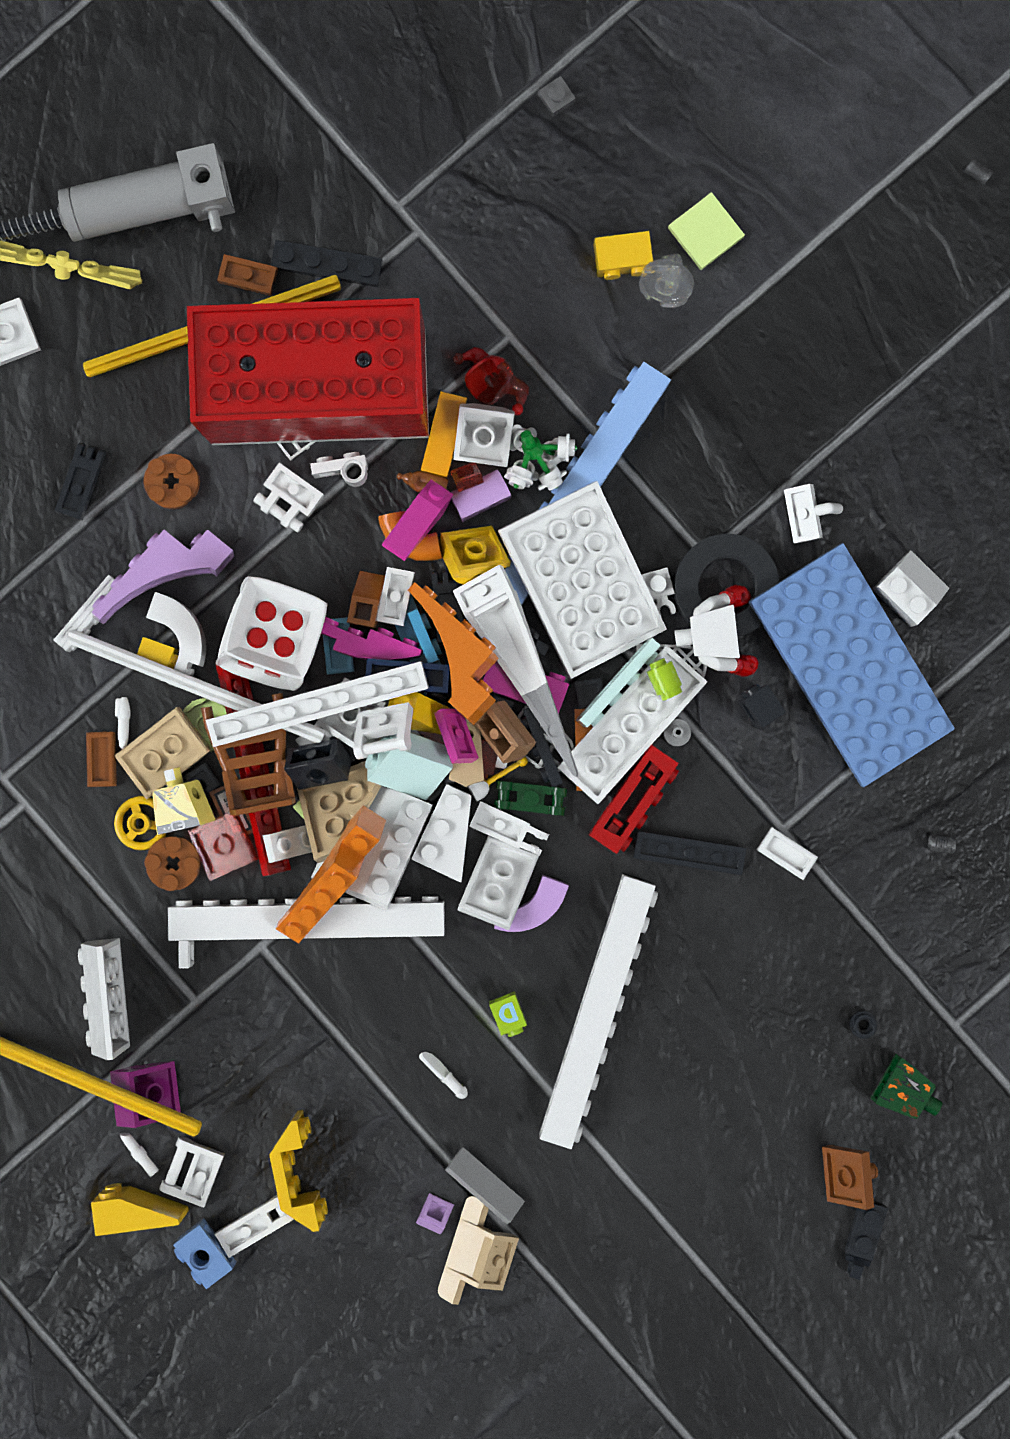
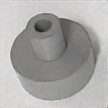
(670, 733)

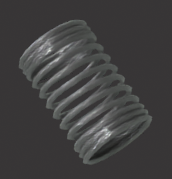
(971, 169)
(951, 845)

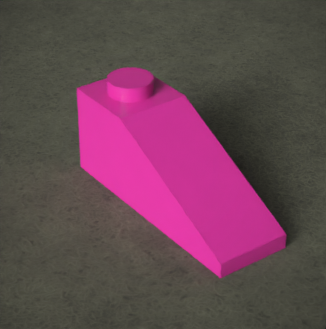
(418, 520)

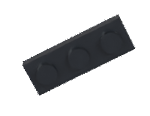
(541, 748)

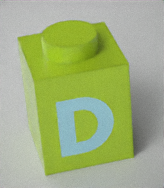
(508, 1014)

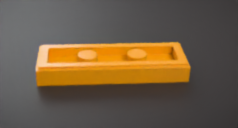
(442, 435)

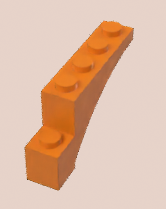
(466, 656)
(334, 875)

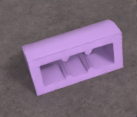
(481, 497)

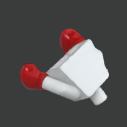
(715, 633)

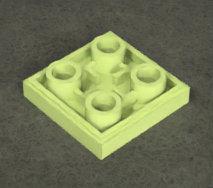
(706, 231)

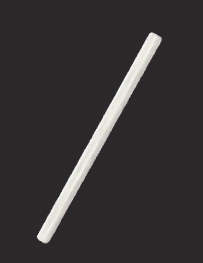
(180, 680)

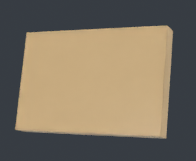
(164, 746)

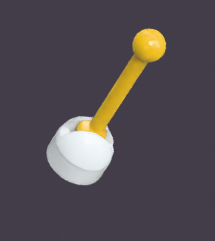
(481, 789)

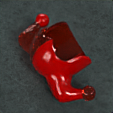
(492, 378)

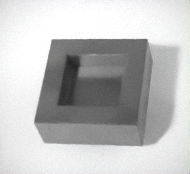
(556, 96)

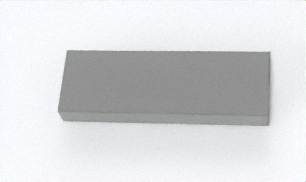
(484, 1185)

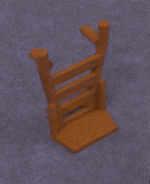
(234, 787)

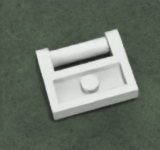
(382, 723)
(199, 1176)

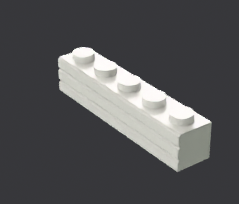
(83, 619)

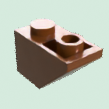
(366, 600)

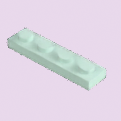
(627, 675)

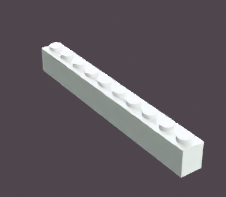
(342, 920)
(597, 1012)

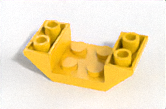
(307, 1207)

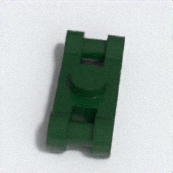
(530, 798)

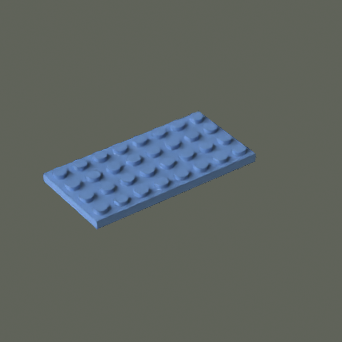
(851, 665)

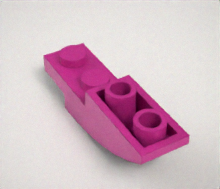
(376, 646)

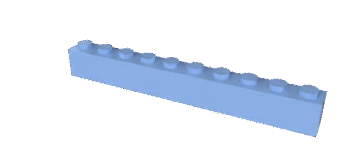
(608, 443)

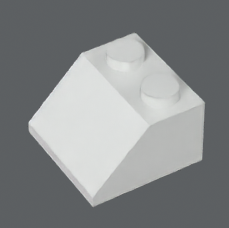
(911, 589)

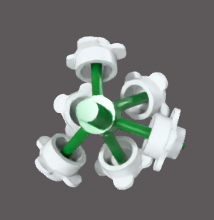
(552, 452)

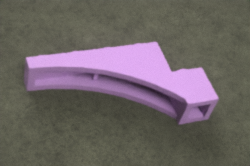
(162, 562)

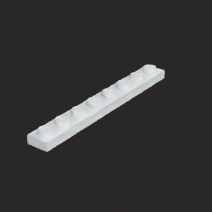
(317, 704)

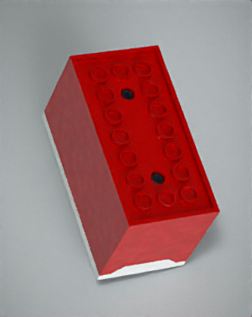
(308, 371)

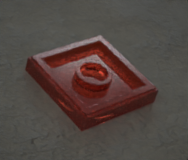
(223, 845)

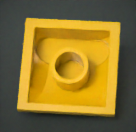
(472, 552)

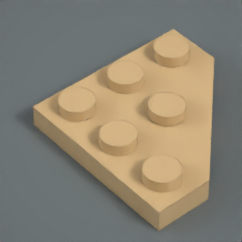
(332, 806)

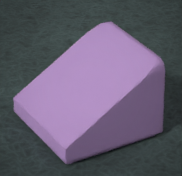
(435, 1214)

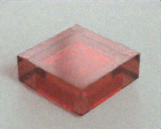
(466, 476)

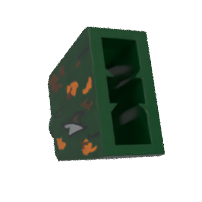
(906, 1090)

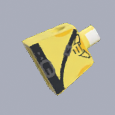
(180, 804)

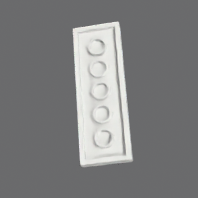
(629, 729)

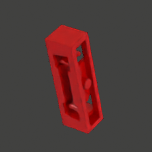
(651, 796)

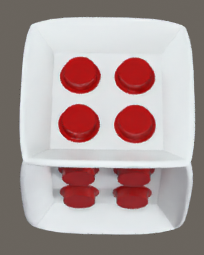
(272, 633)

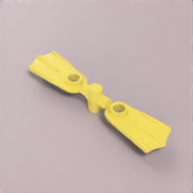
(112, 275)

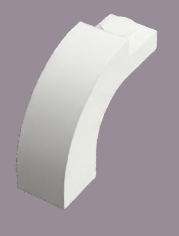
(186, 628)

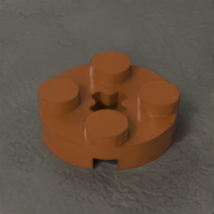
(160, 469)
(157, 862)

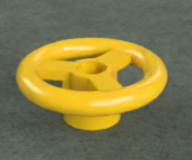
(134, 830)

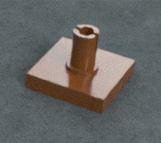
(849, 1176)

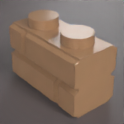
(505, 733)

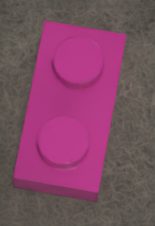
(456, 736)

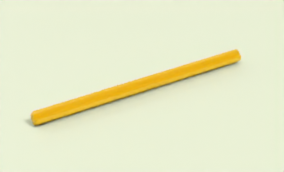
(180, 337)
(100, 1087)

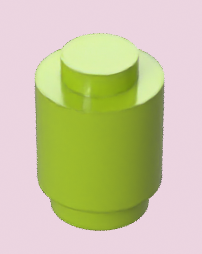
(664, 679)

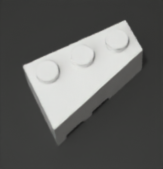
(445, 836)

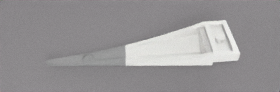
(498, 616)

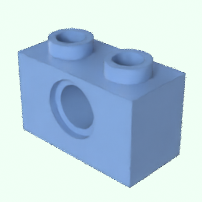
(203, 1238)

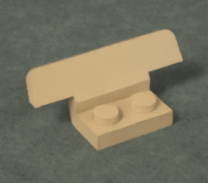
(476, 1254)

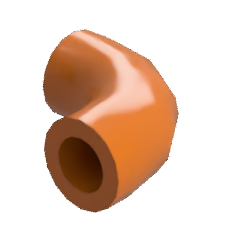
(427, 550)

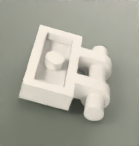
(293, 490)

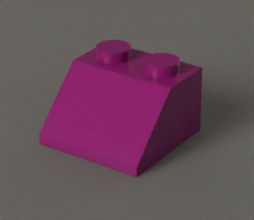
(150, 1081)

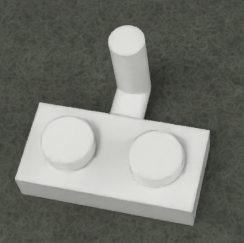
(805, 513)

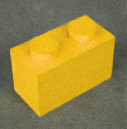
(622, 254)

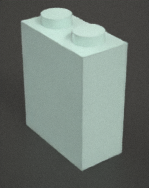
(410, 771)

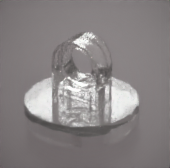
(667, 281)

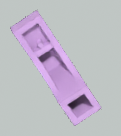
(540, 907)

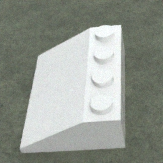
(389, 857)
(105, 997)

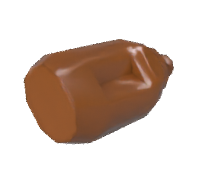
(419, 479)

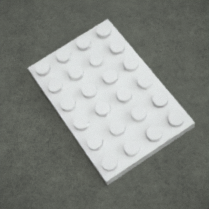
(582, 579)

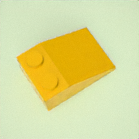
(131, 1209)

